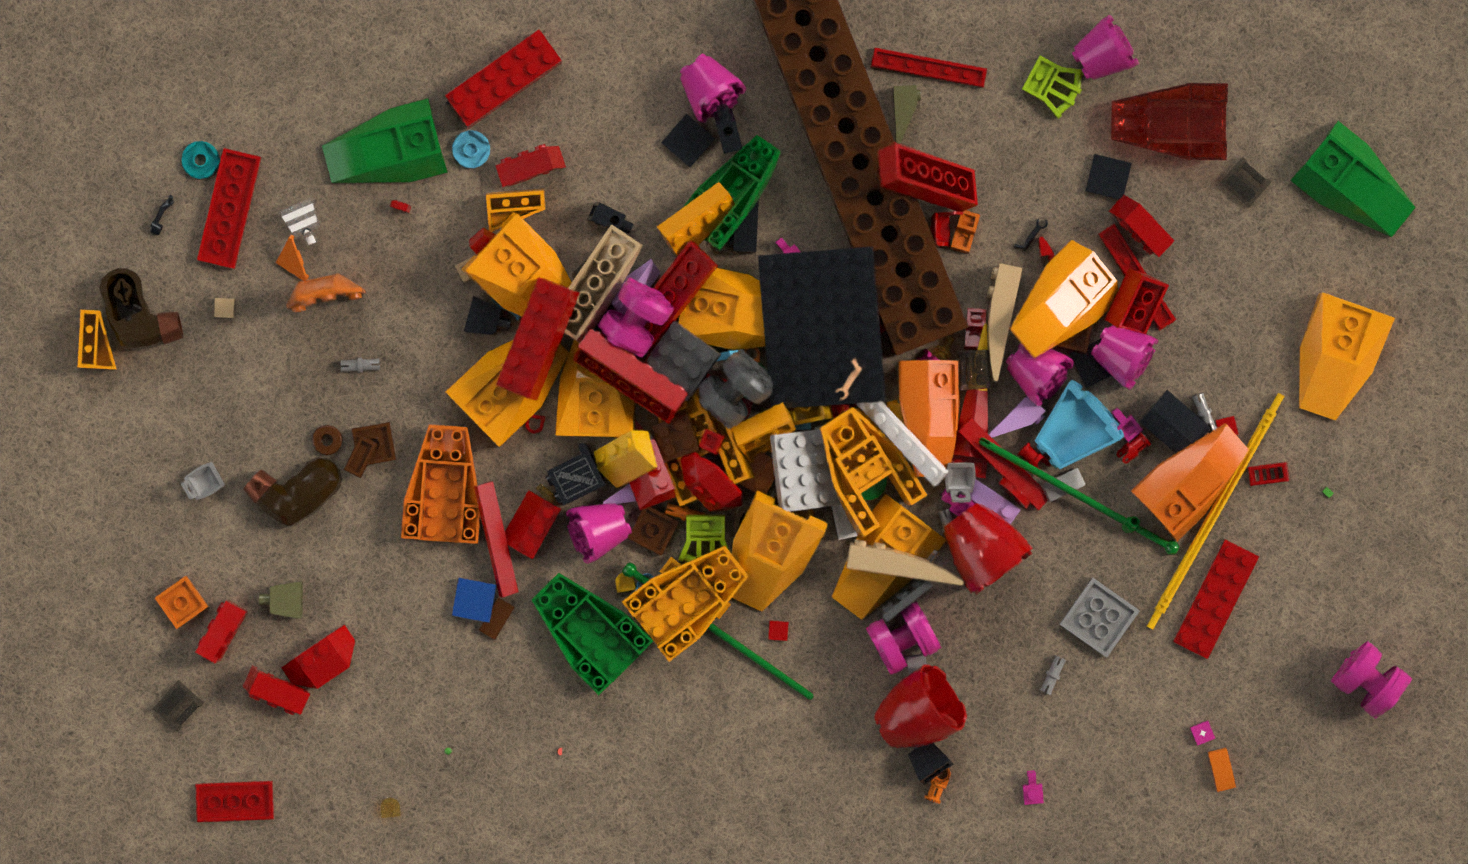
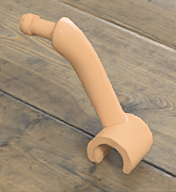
(851, 378)

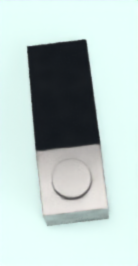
(746, 234)

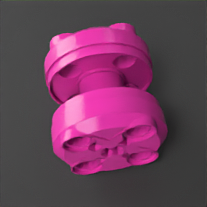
(628, 329)
(915, 631)
(1381, 689)

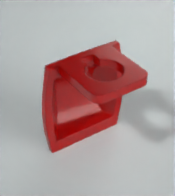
(941, 227)

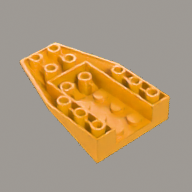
(513, 263)
(727, 311)
(1338, 353)
(591, 405)
(496, 408)
(772, 550)

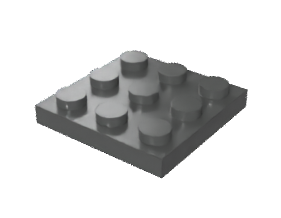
(683, 358)
(905, 598)

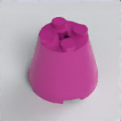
(1104, 51)
(709, 85)
(1124, 354)
(1040, 375)
(597, 529)

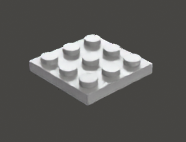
(1099, 617)

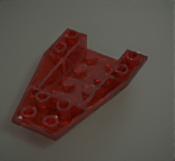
(1175, 121)

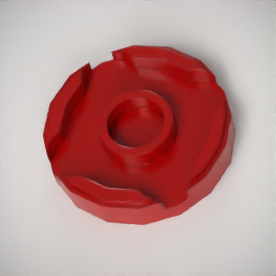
(1012, 491)

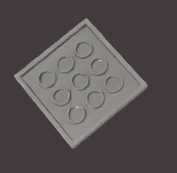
(802, 471)

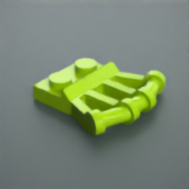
(1042, 78)
(700, 529)

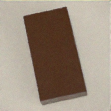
(360, 456)
(500, 614)

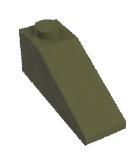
(905, 103)

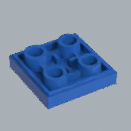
(474, 600)

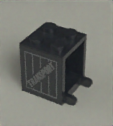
(575, 477)

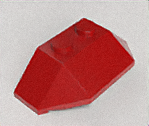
(710, 484)
(322, 660)

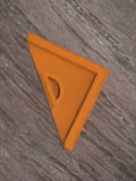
(291, 260)

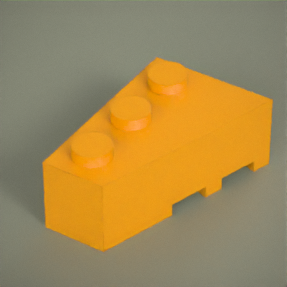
(522, 202)
(94, 346)
(754, 434)

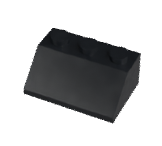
(1174, 422)

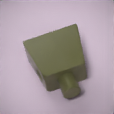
(285, 599)

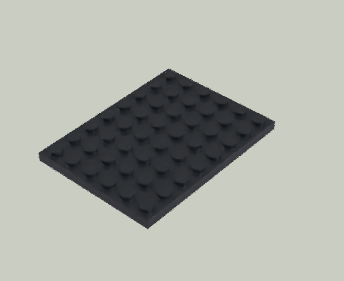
(818, 320)

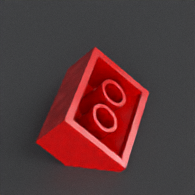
(1136, 301)
(654, 485)
(531, 524)

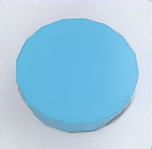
(471, 149)

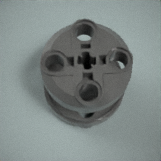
(745, 380)

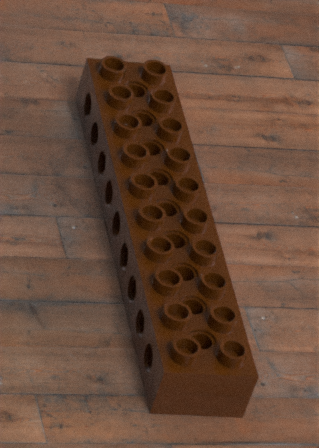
(850, 186)

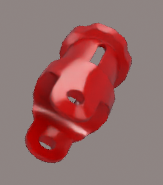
(1133, 448)
(1032, 456)

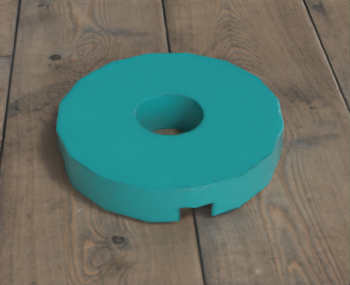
(205, 170)

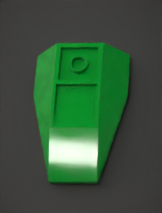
(388, 148)
(745, 180)
(1354, 182)
(590, 632)

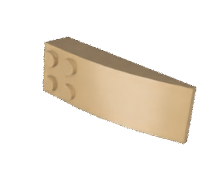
(601, 280)
(1000, 312)
(895, 562)

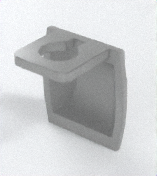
(960, 480)
(202, 482)

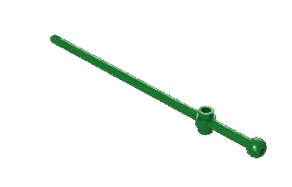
(1129, 524)
(630, 570)

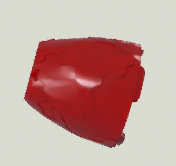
(984, 546)
(920, 710)

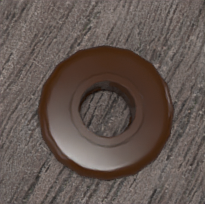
(320, 447)

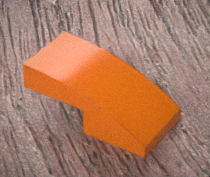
(965, 232)
(1221, 769)

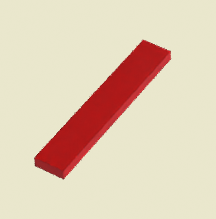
(928, 67)
(1126, 259)
(1018, 476)
(496, 539)

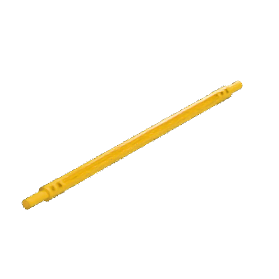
(1214, 513)

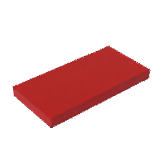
(234, 801)

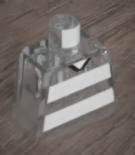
(302, 220)

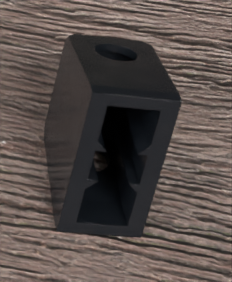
(727, 125)
(602, 214)
(485, 318)
(928, 762)

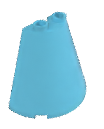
(1077, 427)

